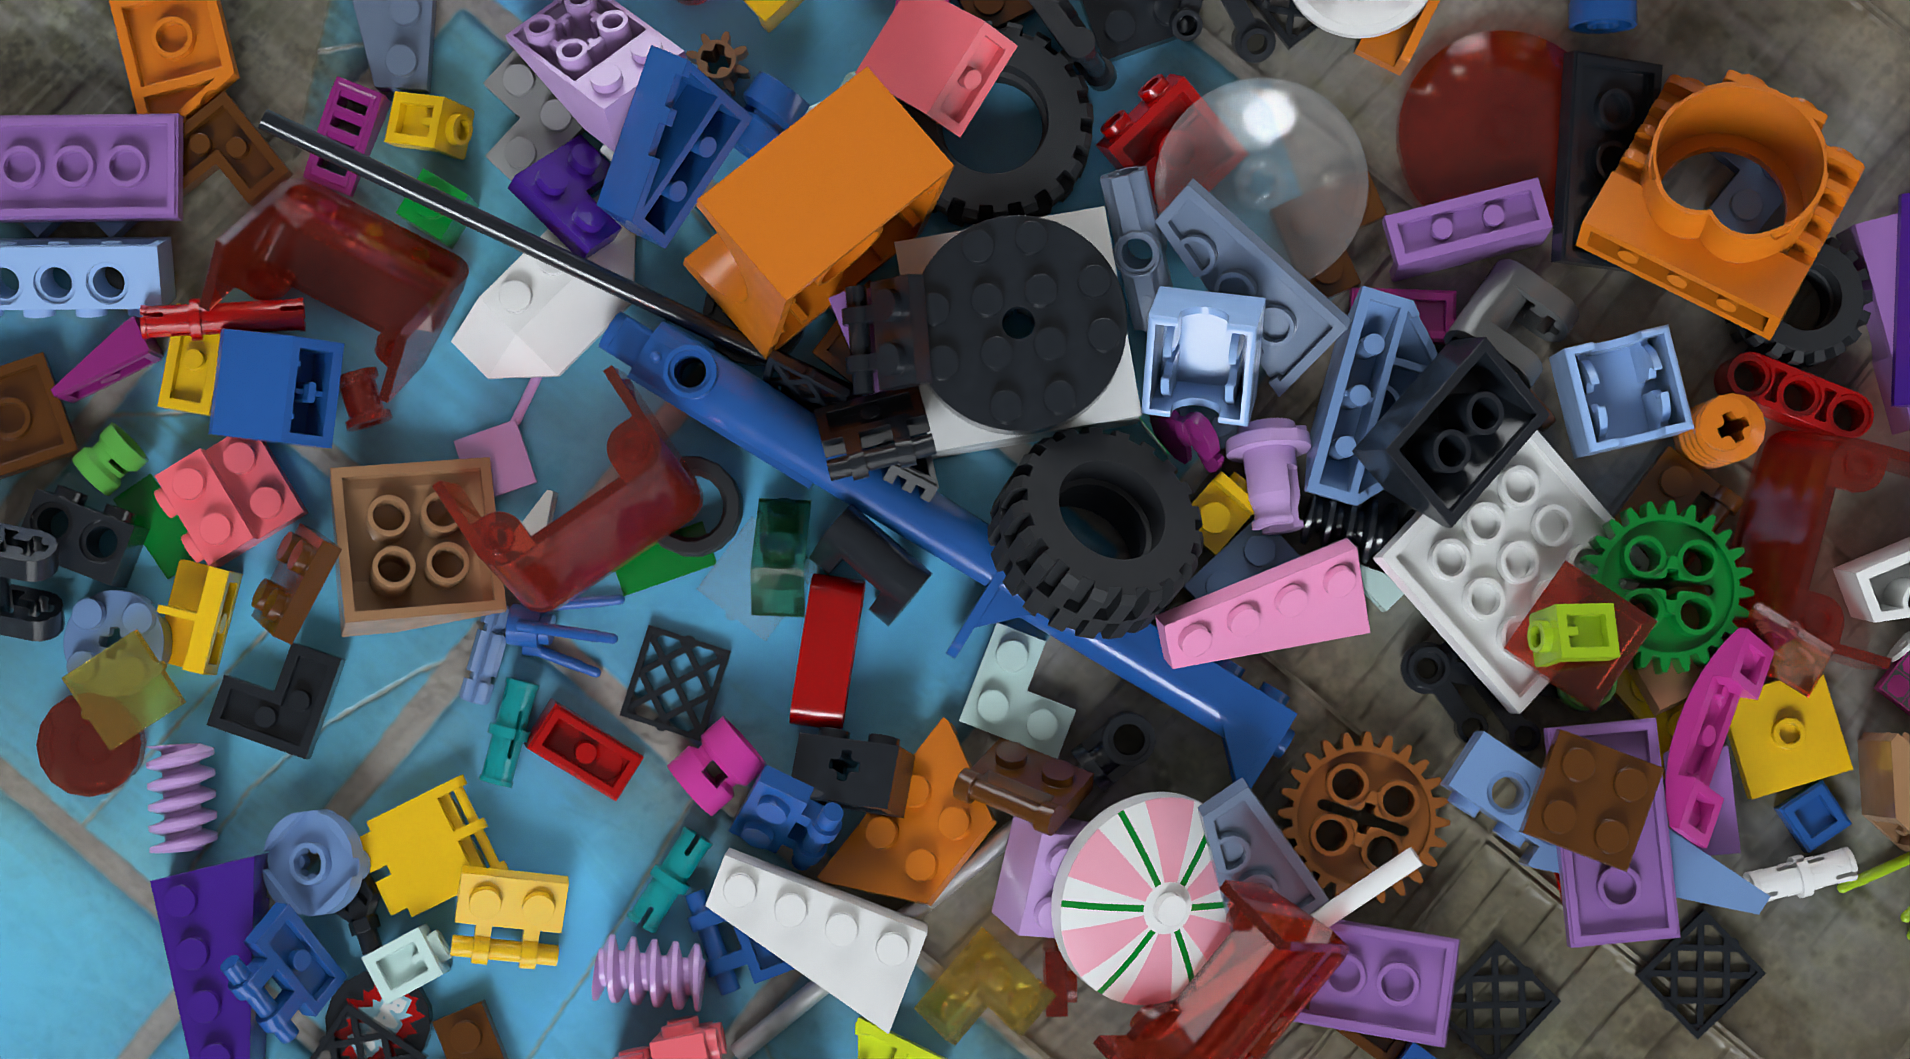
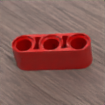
(1817, 394)
(827, 651)

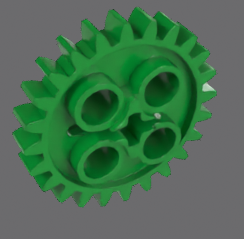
(1665, 541)

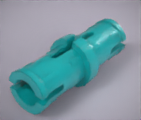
(509, 732)
(669, 879)

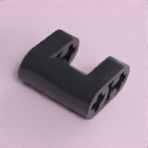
(875, 558)
(24, 610)

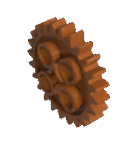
(1376, 773)

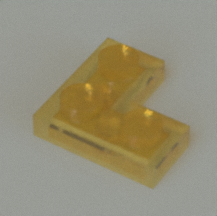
(982, 978)

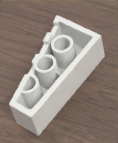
(826, 934)

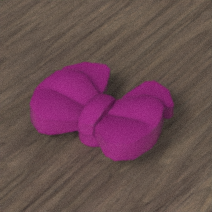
(1182, 432)

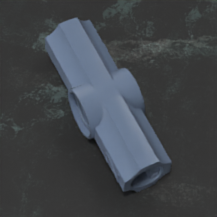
(1133, 216)

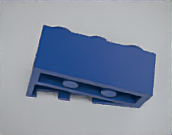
(669, 147)

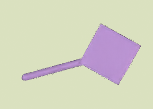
(505, 447)

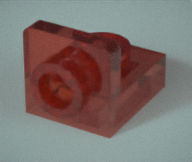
(1059, 980)

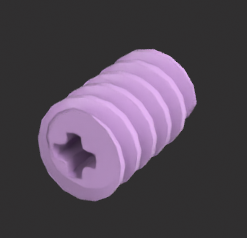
(182, 797)
(649, 972)

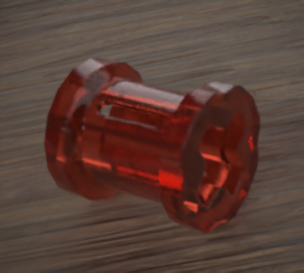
(361, 399)

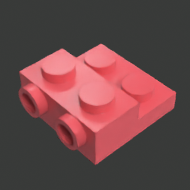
(228, 498)
(683, 1040)

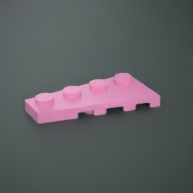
(1278, 609)

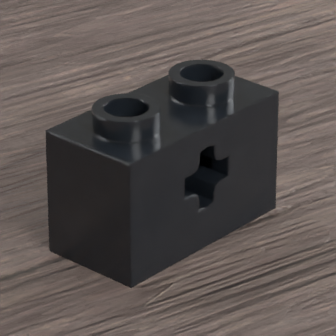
(882, 777)

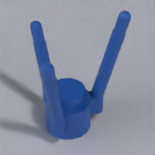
(534, 629)

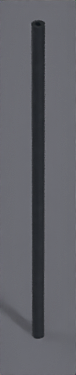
(517, 238)

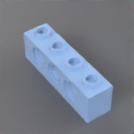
(142, 261)

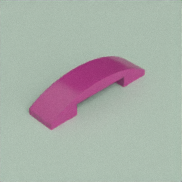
(1701, 730)

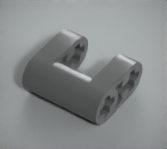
(1518, 295)

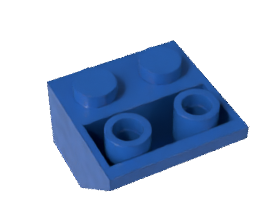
(276, 388)

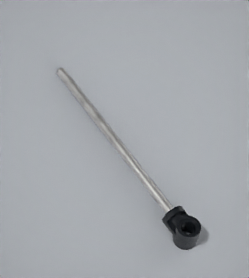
(1094, 754)

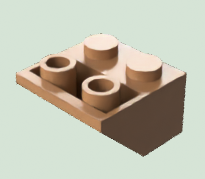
(1886, 784)

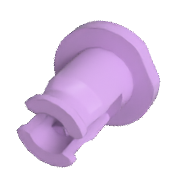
(1270, 465)

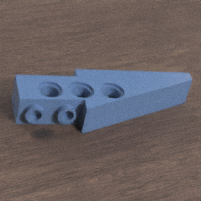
(1488, 760)

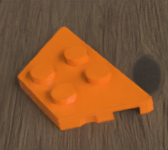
(174, 53)
(925, 849)

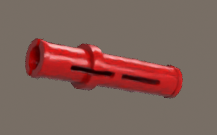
(242, 315)

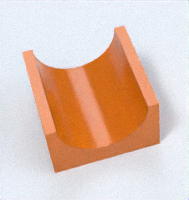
(817, 211)

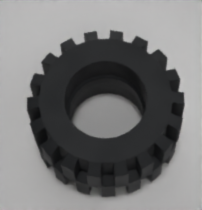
(1839, 317)

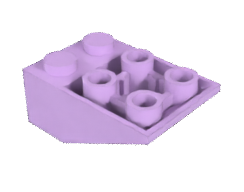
(589, 59)
(1029, 876)

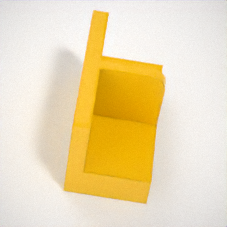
(200, 615)

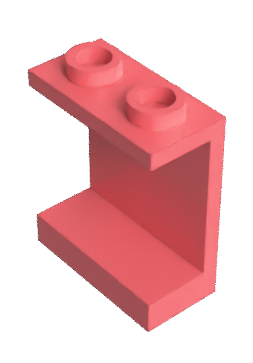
(938, 60)

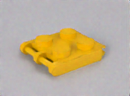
(426, 847)

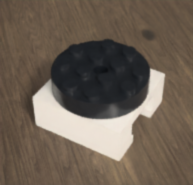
(1062, 375)

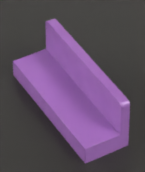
(1467, 229)

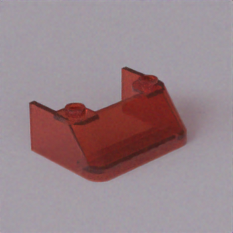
(348, 261)
(1786, 523)
(599, 534)
(1244, 990)

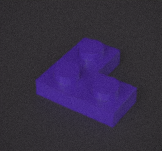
(559, 196)

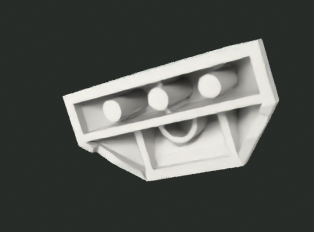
(540, 317)

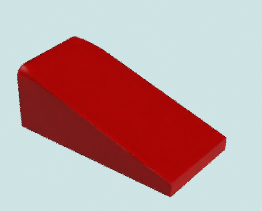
(583, 750)

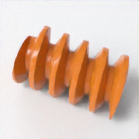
(1740, 427)

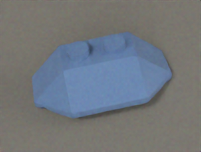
(1365, 377)

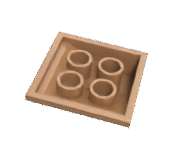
(403, 551)

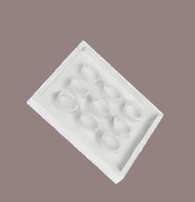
(1498, 561)

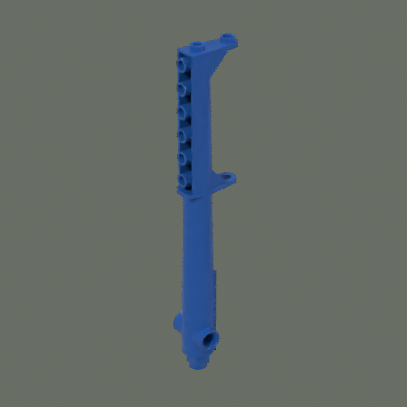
(787, 437)

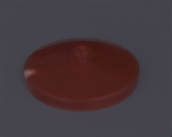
(1482, 117)

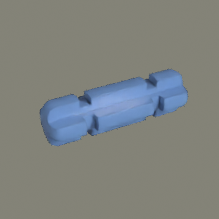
(485, 659)

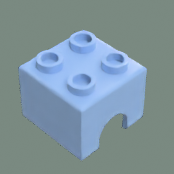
(1203, 353)
(1621, 392)

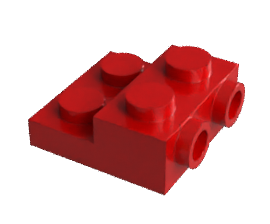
(1139, 135)

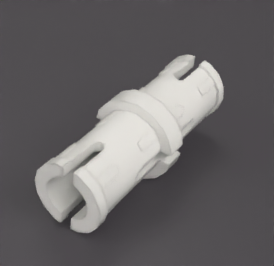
(1804, 875)

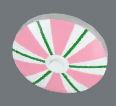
(1139, 900)

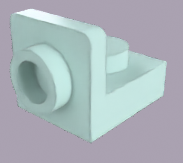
(408, 962)

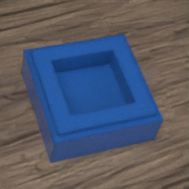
(1812, 816)

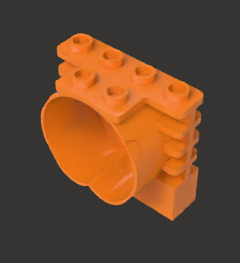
(1690, 250)

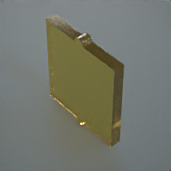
(123, 689)

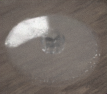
(1274, 161)

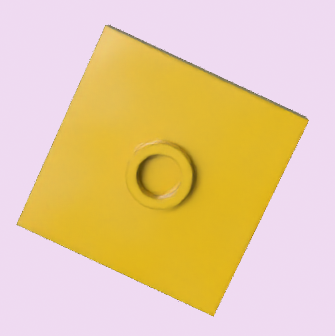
(1786, 739)

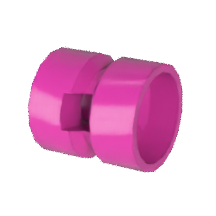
(730, 752)

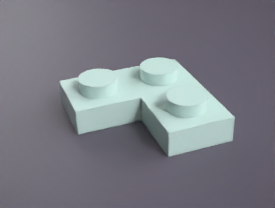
(1001, 698)

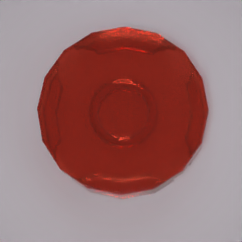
(79, 758)

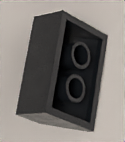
(1452, 430)

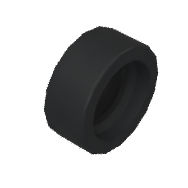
(728, 522)

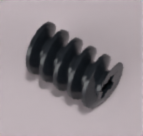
(1360, 525)

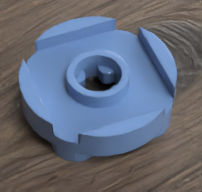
(98, 617)
(341, 857)

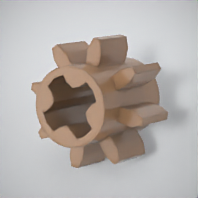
(711, 52)

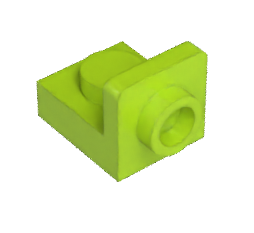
(1573, 633)

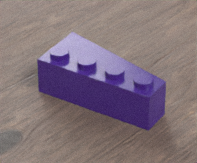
(203, 923)

